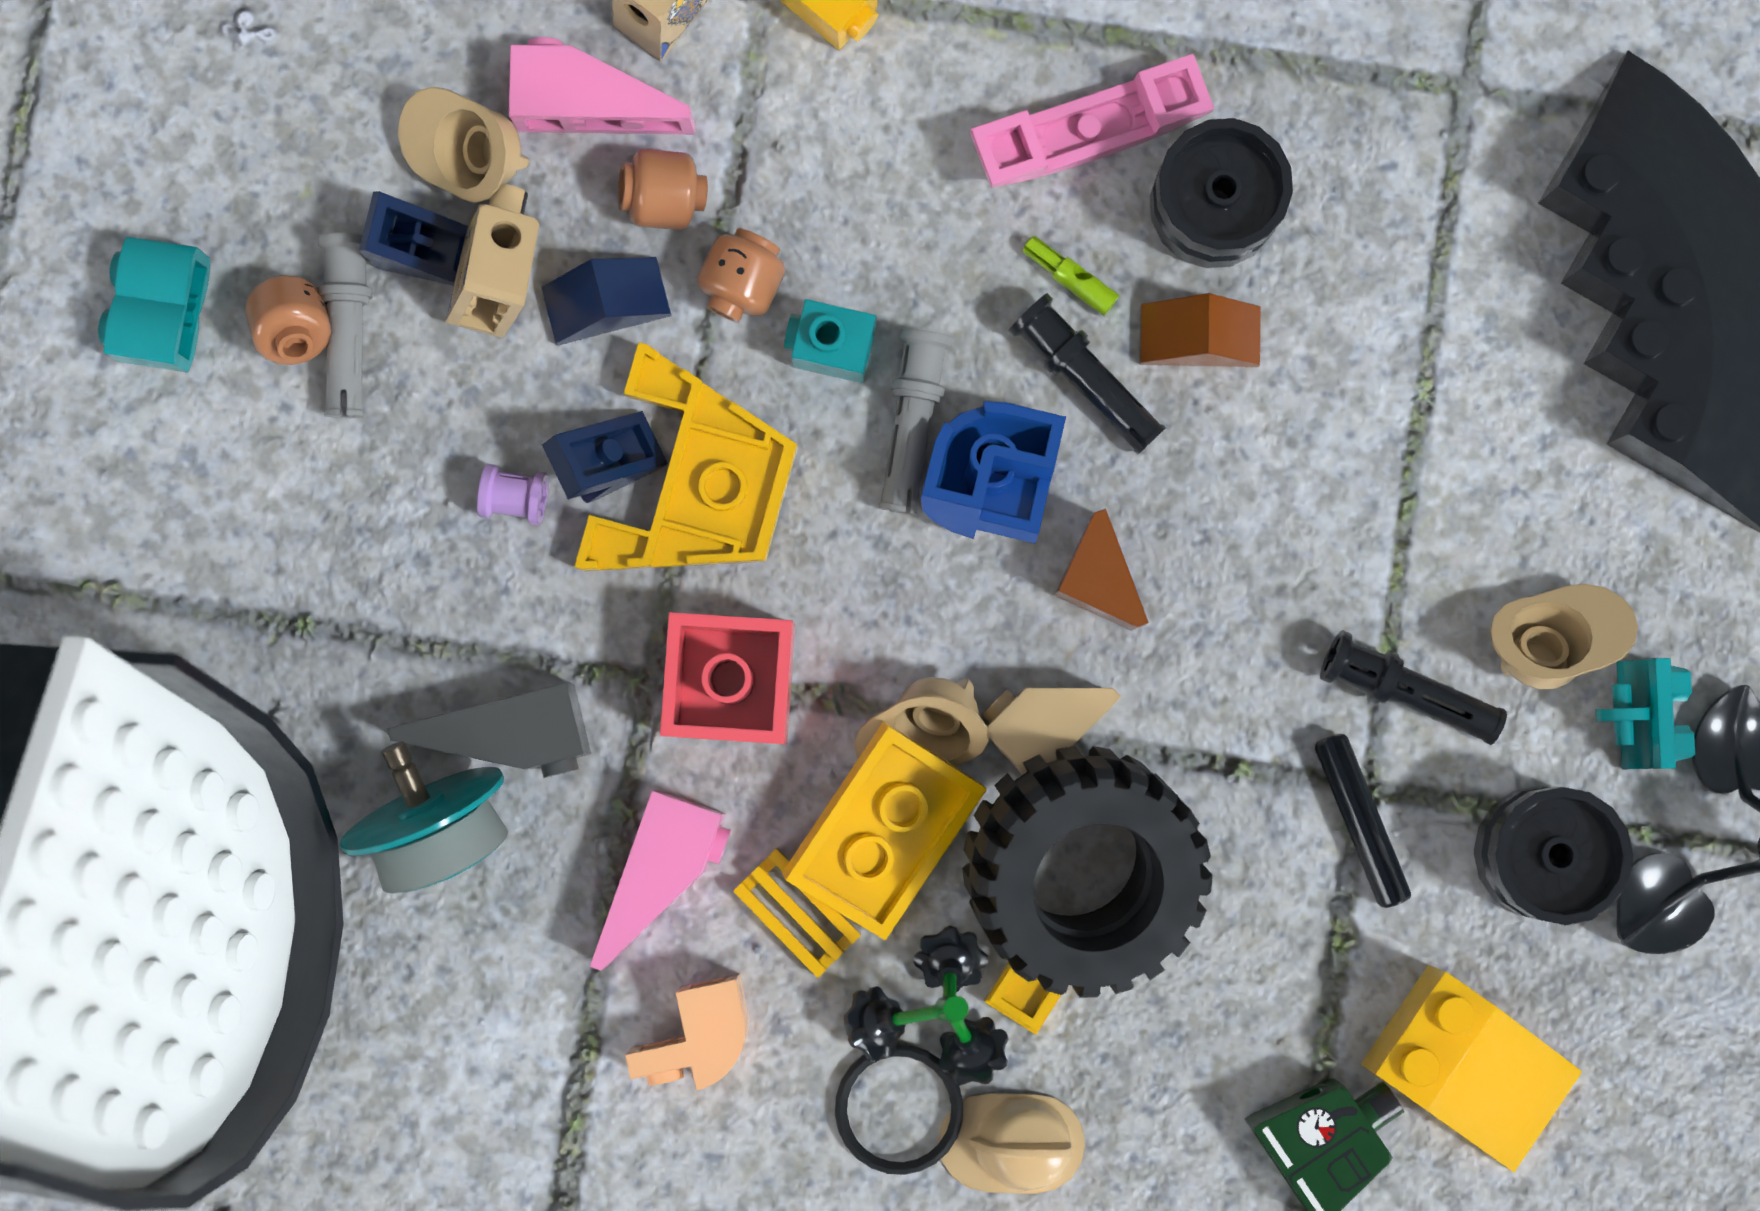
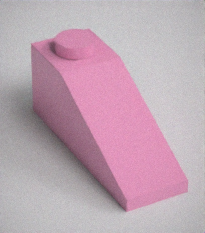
(572, 92)
(664, 861)

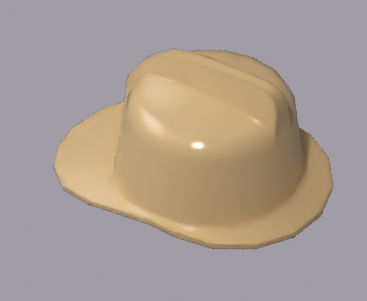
(459, 144)
(1562, 634)
(936, 715)
(1015, 1143)

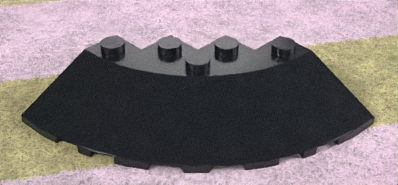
(1680, 272)

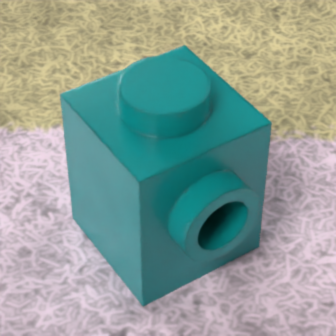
(831, 340)

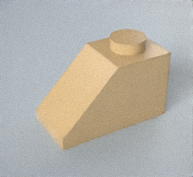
(1044, 720)

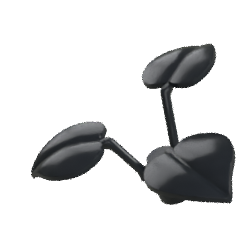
(1662, 903)

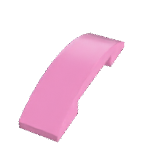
(1094, 125)

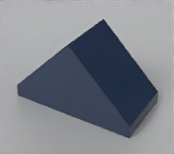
(412, 240)
(605, 297)

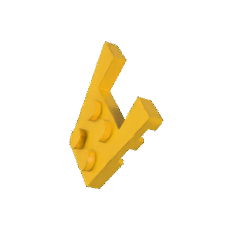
(718, 487)

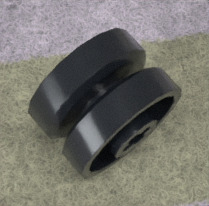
(1228, 158)
(1588, 853)

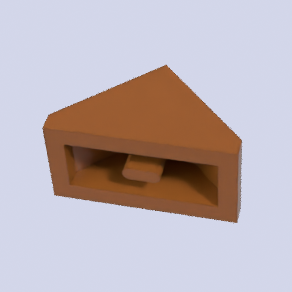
(1200, 332)
(1100, 576)

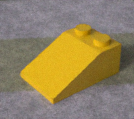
(1471, 1067)

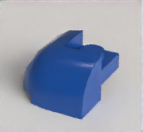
(993, 471)

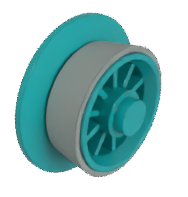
(430, 828)

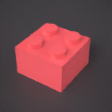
(728, 678)

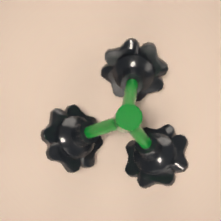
(949, 961)

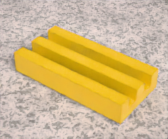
(793, 943)

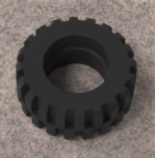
(1131, 930)

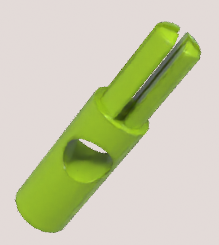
(1072, 276)

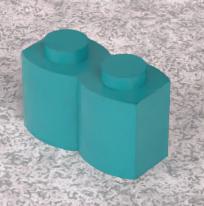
(155, 304)

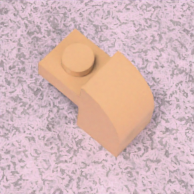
(714, 1036)

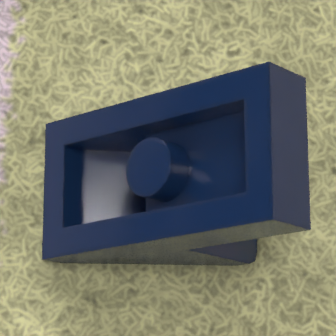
(604, 456)

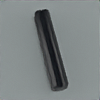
(1362, 820)

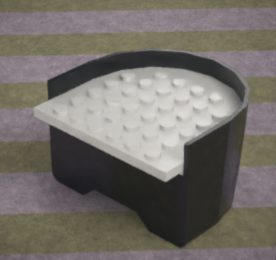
(154, 926)

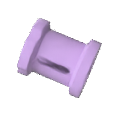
(512, 494)

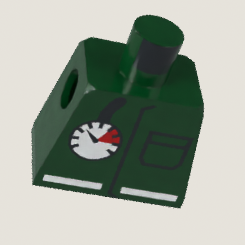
(1327, 1141)

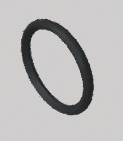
(894, 1167)

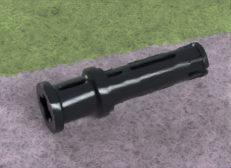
(1068, 353)
(1381, 685)

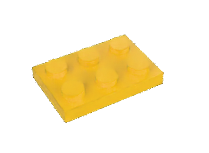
(884, 831)

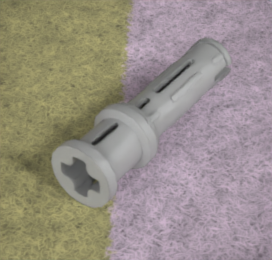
(345, 296)
(917, 393)

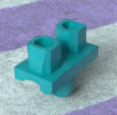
(1646, 716)

